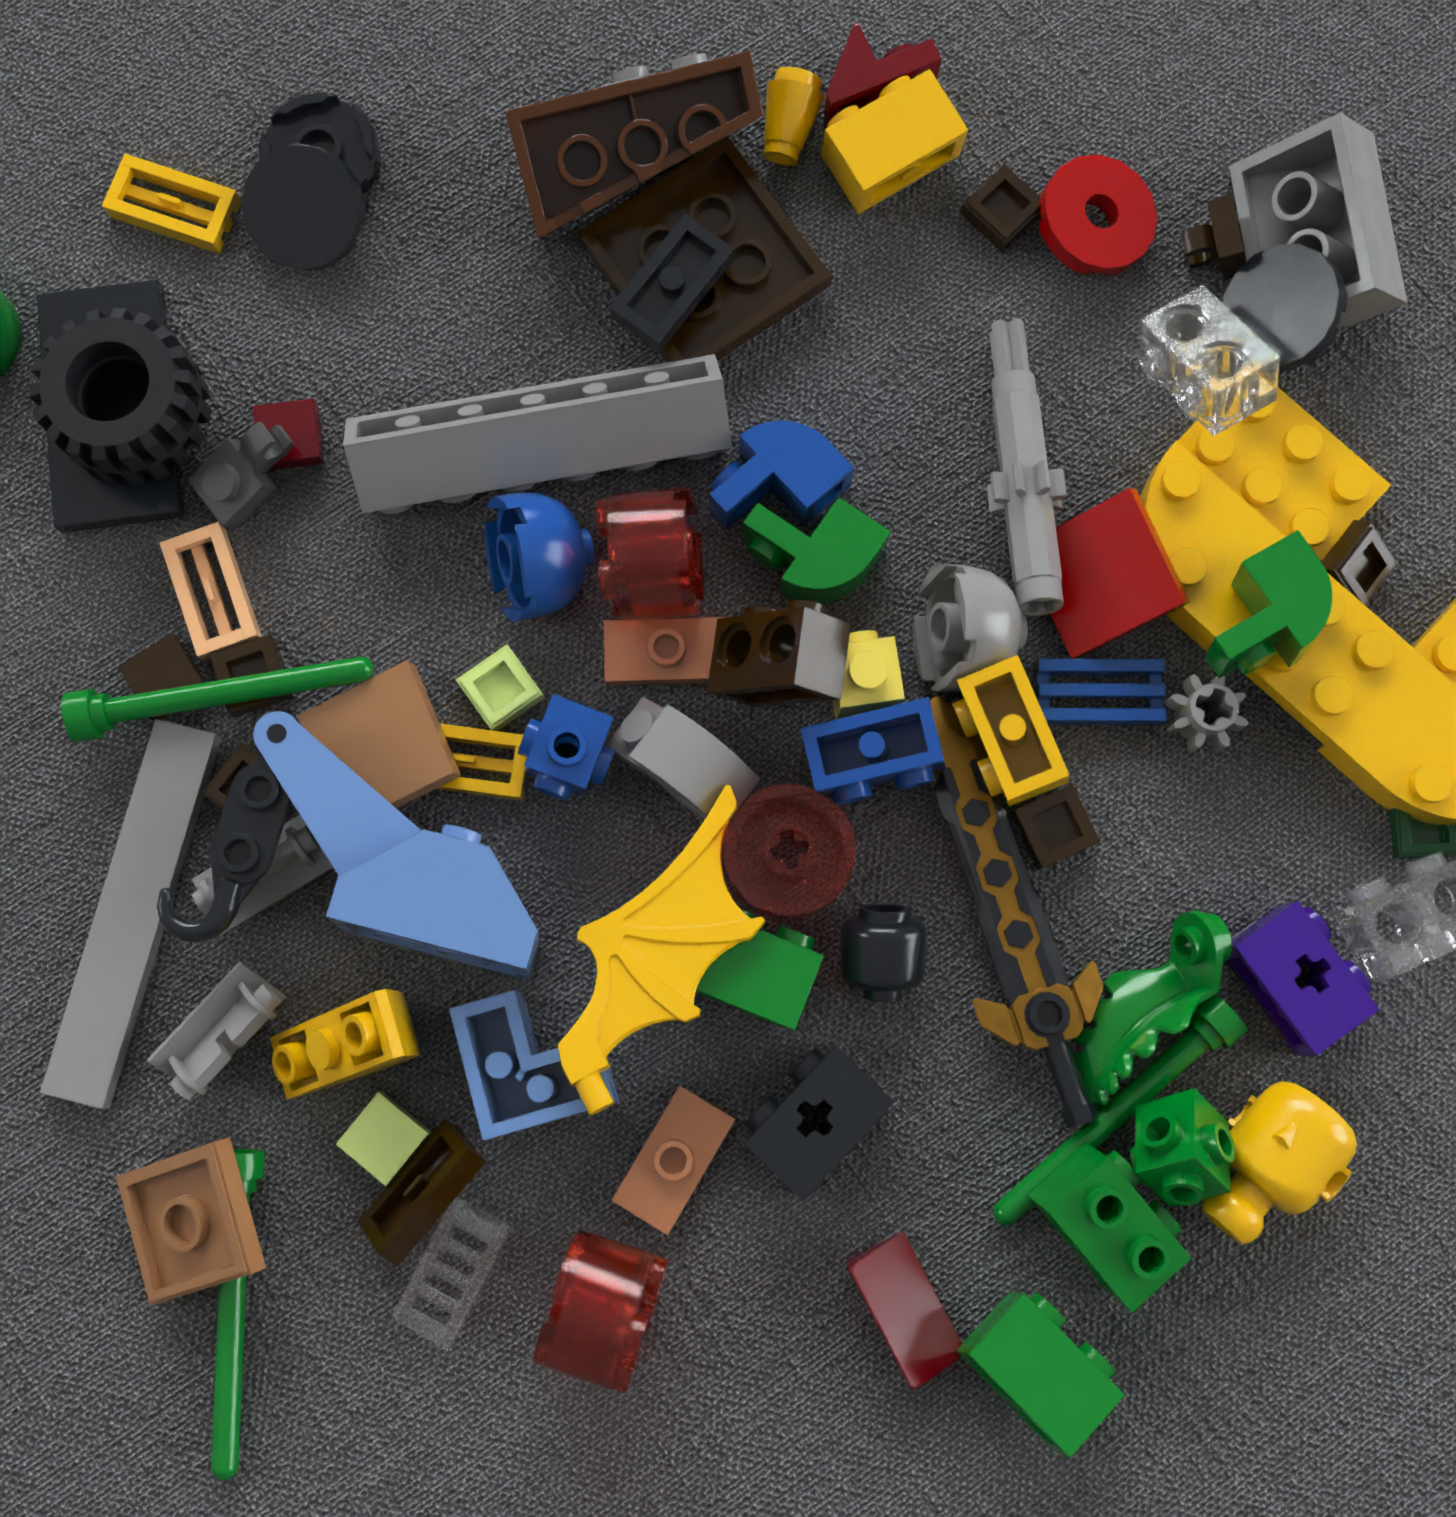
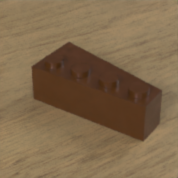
(613, 137)

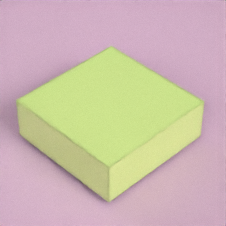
(500, 688)
(383, 1138)

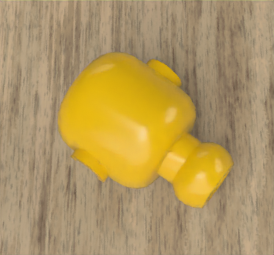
(1286, 1158)

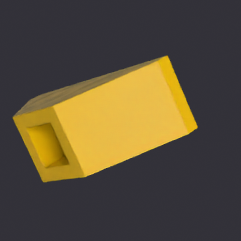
(345, 1043)

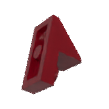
(862, 78)

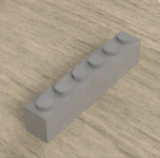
(537, 434)

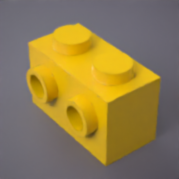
(892, 140)
(1013, 730)

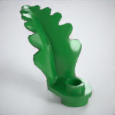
(1151, 1002)

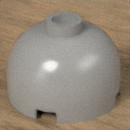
(966, 626)

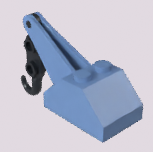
(393, 880)

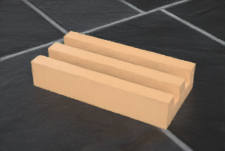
(191, 611)

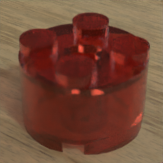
(652, 554)
(810, 824)
(600, 1311)

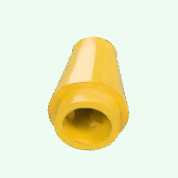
(790, 112)

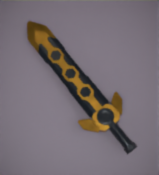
(1012, 921)

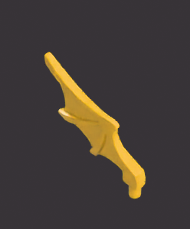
(655, 954)

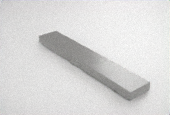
(127, 921)

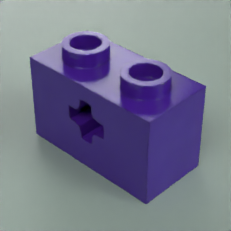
(1335, 989)

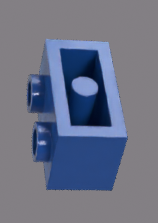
(874, 749)

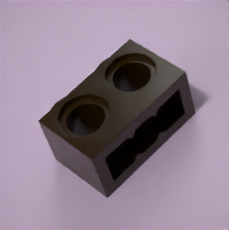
(779, 655)

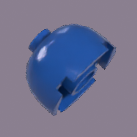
(536, 554)

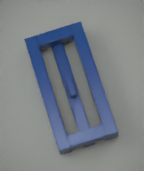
(1153, 691)

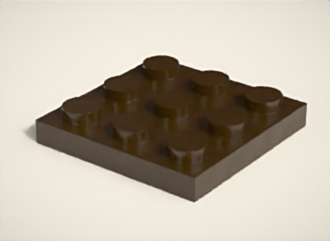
(771, 263)

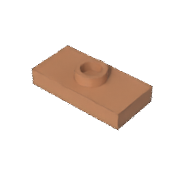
(658, 651)
(673, 1160)

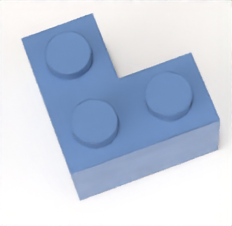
(506, 1073)

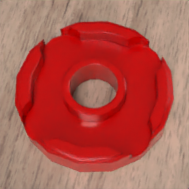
(1122, 198)

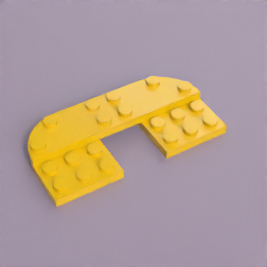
(1360, 686)

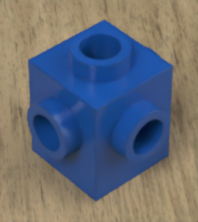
(572, 726)

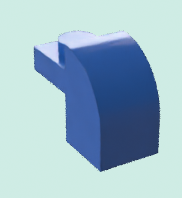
(783, 460)

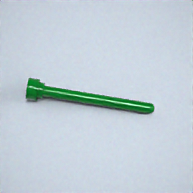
(90, 714)
(1211, 1027)
(231, 1345)

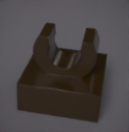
(1220, 240)

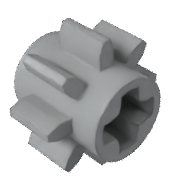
(1222, 707)

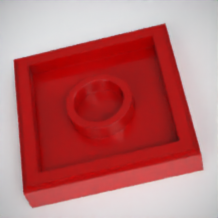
(1113, 574)

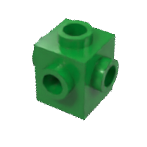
(1182, 1148)

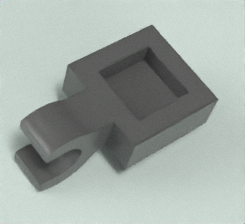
(235, 474)

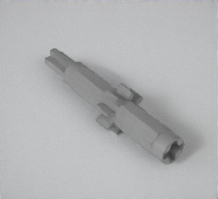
(1024, 484)

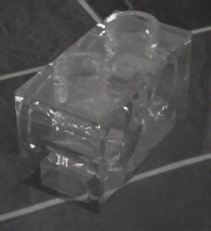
(1208, 360)
(1420, 926)

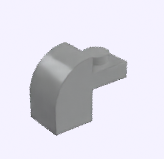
(681, 756)

